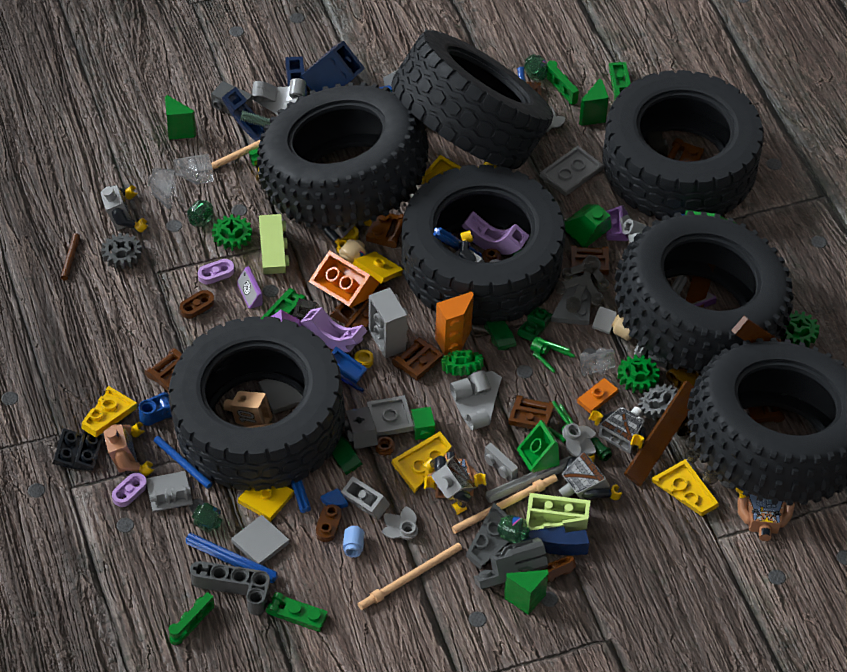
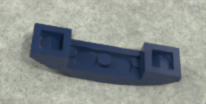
(236, 104)

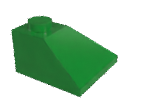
(588, 224)

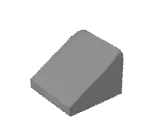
(604, 320)

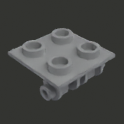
(169, 491)

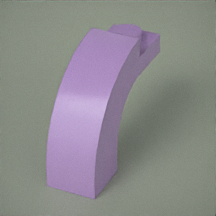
(488, 237)
(332, 333)

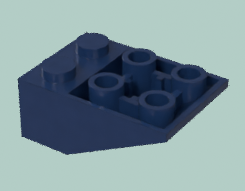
(333, 68)

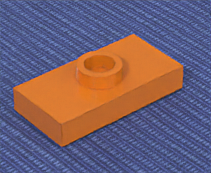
(597, 395)

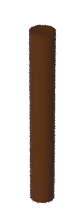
(70, 256)

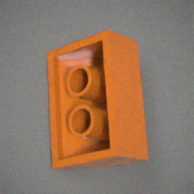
(343, 280)
(454, 322)

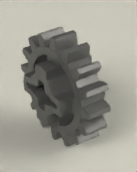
(121, 251)
(656, 401)

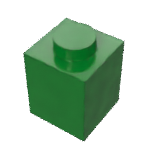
(423, 423)

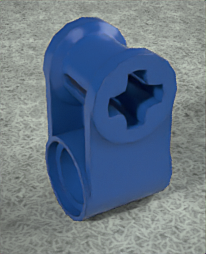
(154, 409)

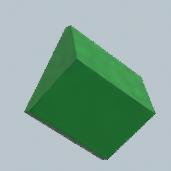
(594, 105)
(179, 119)
(539, 449)
(526, 589)

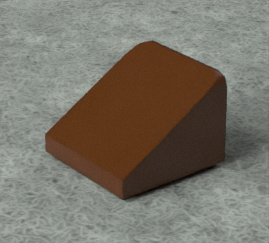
(343, 313)

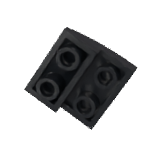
(77, 450)

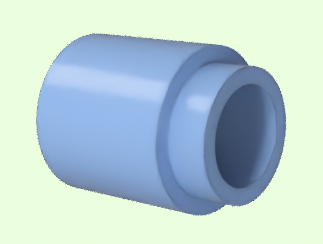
(353, 541)

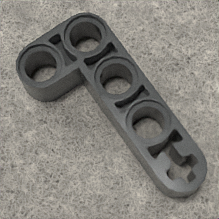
(206, 575)

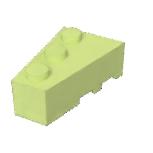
(273, 244)
(556, 511)

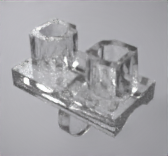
(597, 362)

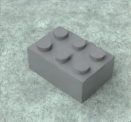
(388, 322)

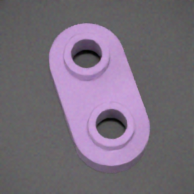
(216, 271)
(128, 490)

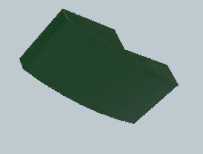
(535, 324)
(500, 334)
(346, 456)

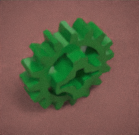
(241, 232)
(801, 329)
(462, 362)
(638, 373)

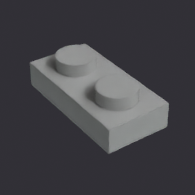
(500, 462)

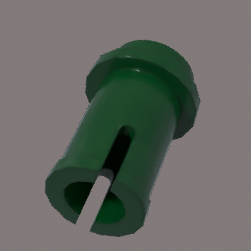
(604, 453)

